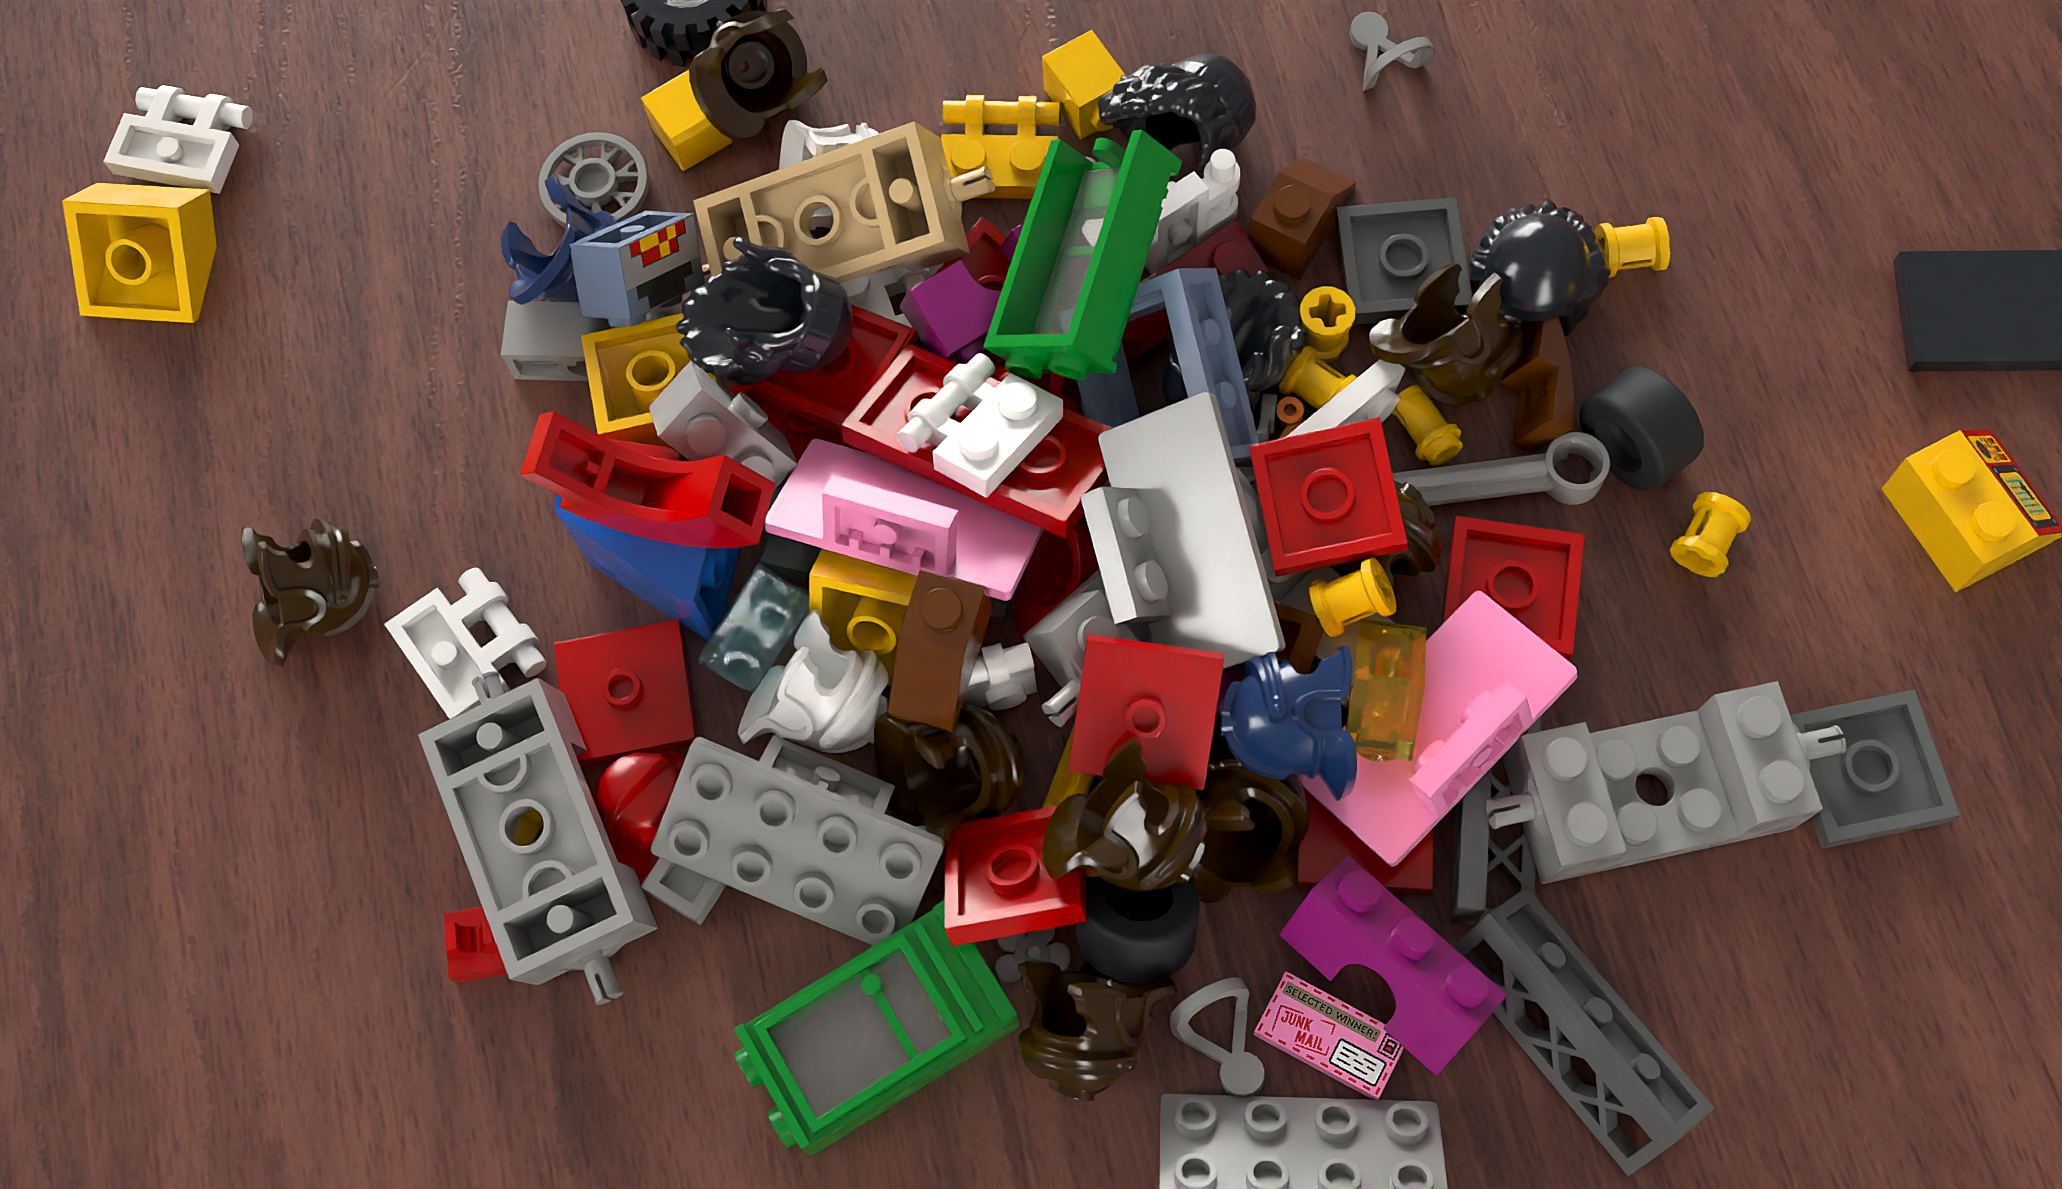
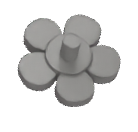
(1026, 948)

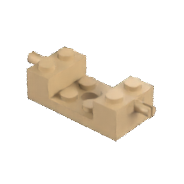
(887, 202)

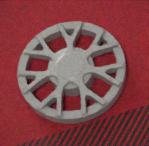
(594, 179)

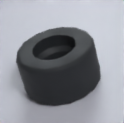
(1644, 427)
(1139, 949)

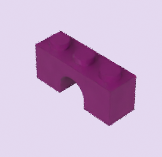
(954, 310)
(1434, 986)

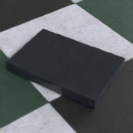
(1980, 309)

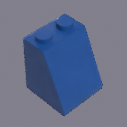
(671, 577)

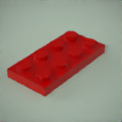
(1041, 487)

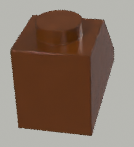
(1297, 215)
(938, 650)

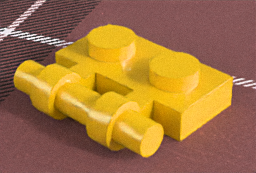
(1012, 159)

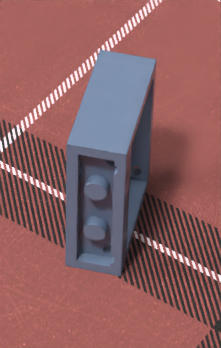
(1203, 351)

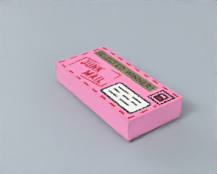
(1329, 1036)

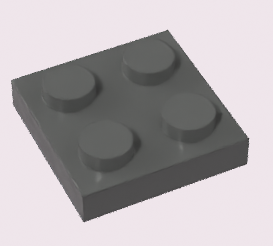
(1394, 249)
(1885, 777)

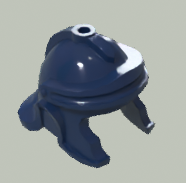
(550, 275)
(1292, 721)

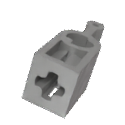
(546, 341)

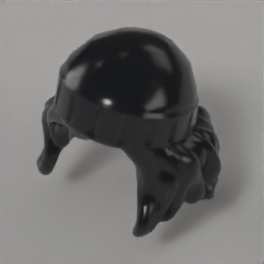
(1184, 104)
(1546, 263)
(765, 317)
(1264, 331)

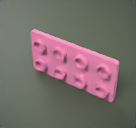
(899, 520)
(1481, 693)

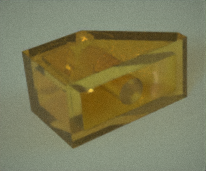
(1386, 690)

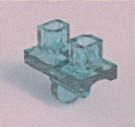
(755, 629)

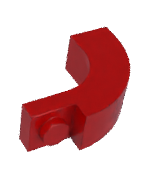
(650, 497)

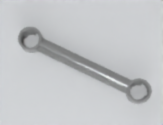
(1512, 475)

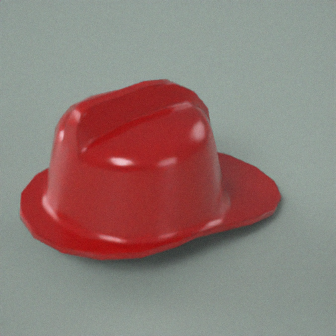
(1053, 574)
(633, 802)

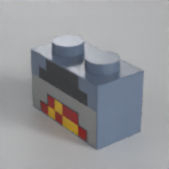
(637, 266)

